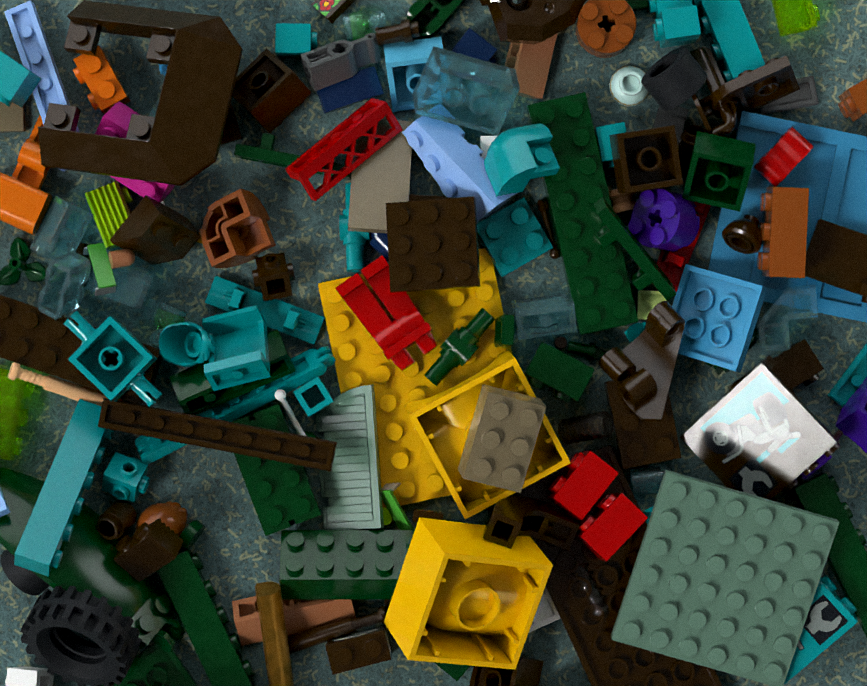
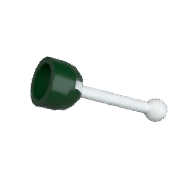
(280, 395)

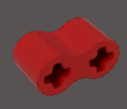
(783, 156)

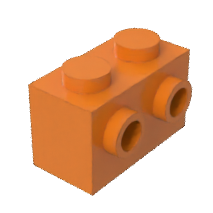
(100, 79)

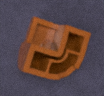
(235, 230)

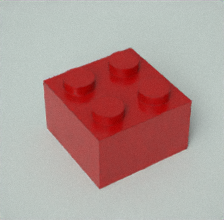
(582, 484)
(610, 525)

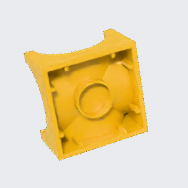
(444, 427)

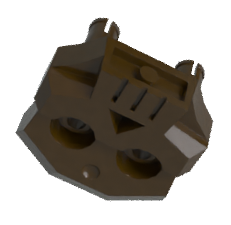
(532, 19)

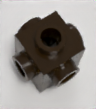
(273, 276)

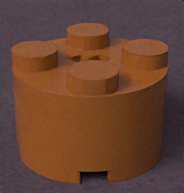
(596, 39)

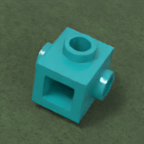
(125, 477)

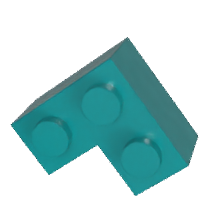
(675, 22)

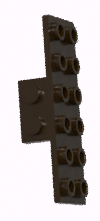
(838, 258)

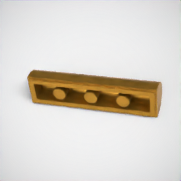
(274, 634)

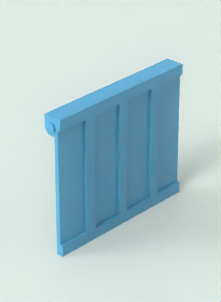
(837, 193)

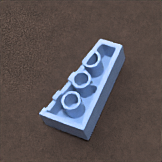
(454, 163)

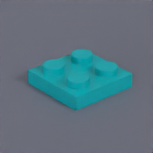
(513, 237)

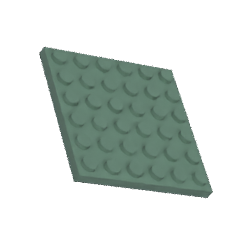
(724, 579)

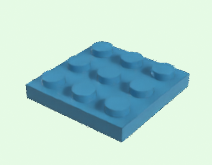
(717, 316)

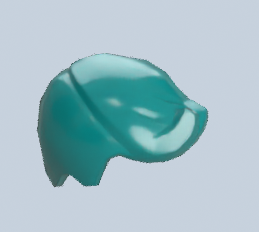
(185, 344)

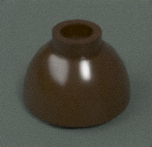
(743, 235)

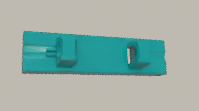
(277, 314)

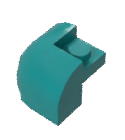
(518, 157)

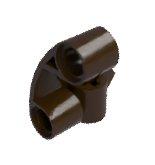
(648, 363)

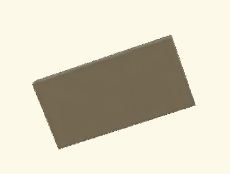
(379, 181)

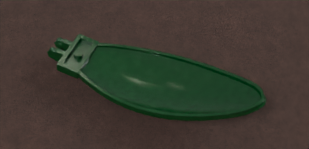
(90, 564)

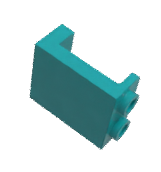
(240, 348)

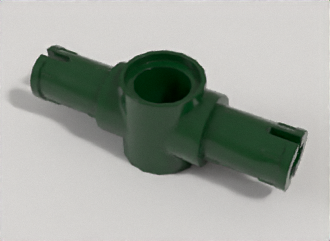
(459, 346)

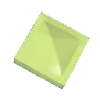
(647, 301)

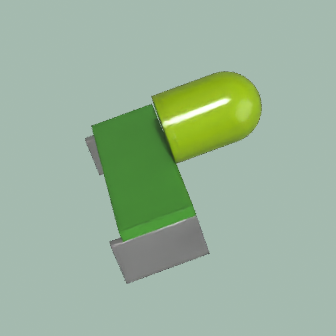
(393, 509)

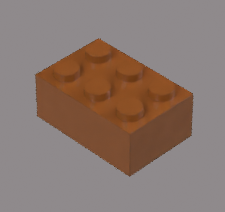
(784, 232)

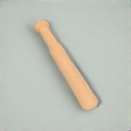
(57, 385)

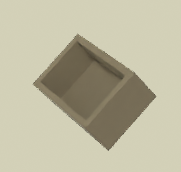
(501, 438)

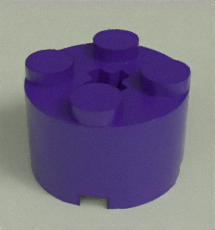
(664, 220)

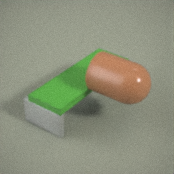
(104, 263)

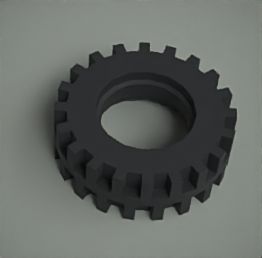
(68, 654)

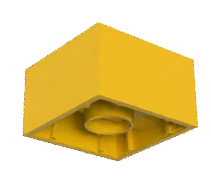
(466, 596)

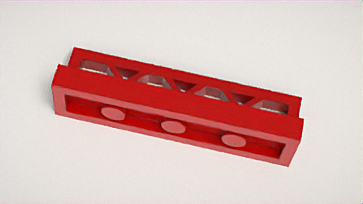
(337, 141)

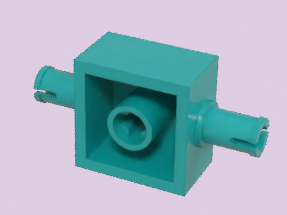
(93, 359)

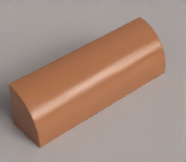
(531, 66)
(298, 614)

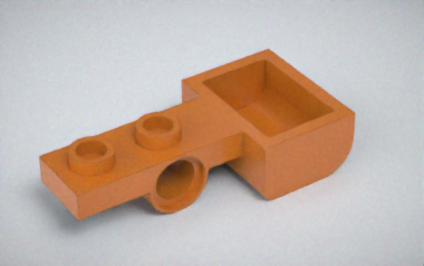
(20, 195)

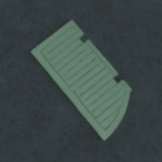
(355, 475)

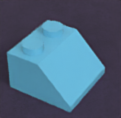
(404, 68)

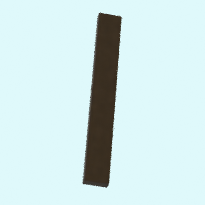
(218, 434)

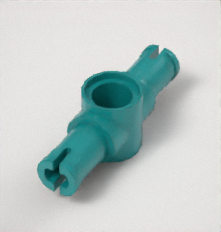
(352, 240)

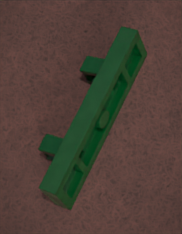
(267, 155)
(649, 271)

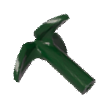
(20, 253)

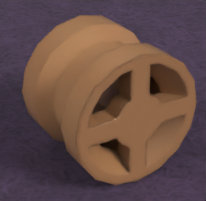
(622, 202)

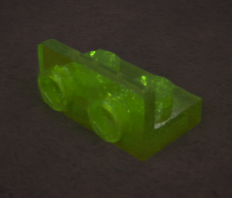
(795, 16)

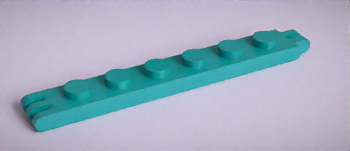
(307, 366)

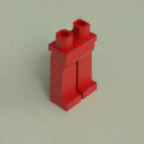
(390, 335)

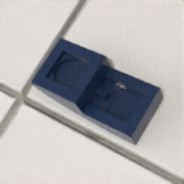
(351, 91)

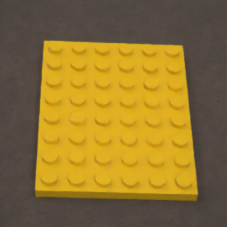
(362, 363)

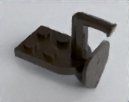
(745, 93)

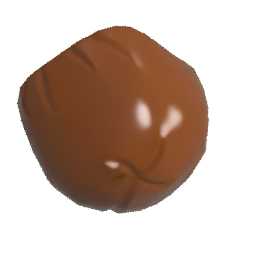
(170, 513)

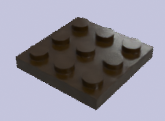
(433, 244)

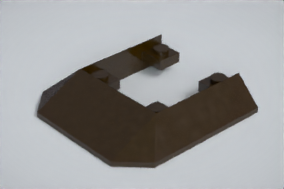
(191, 105)

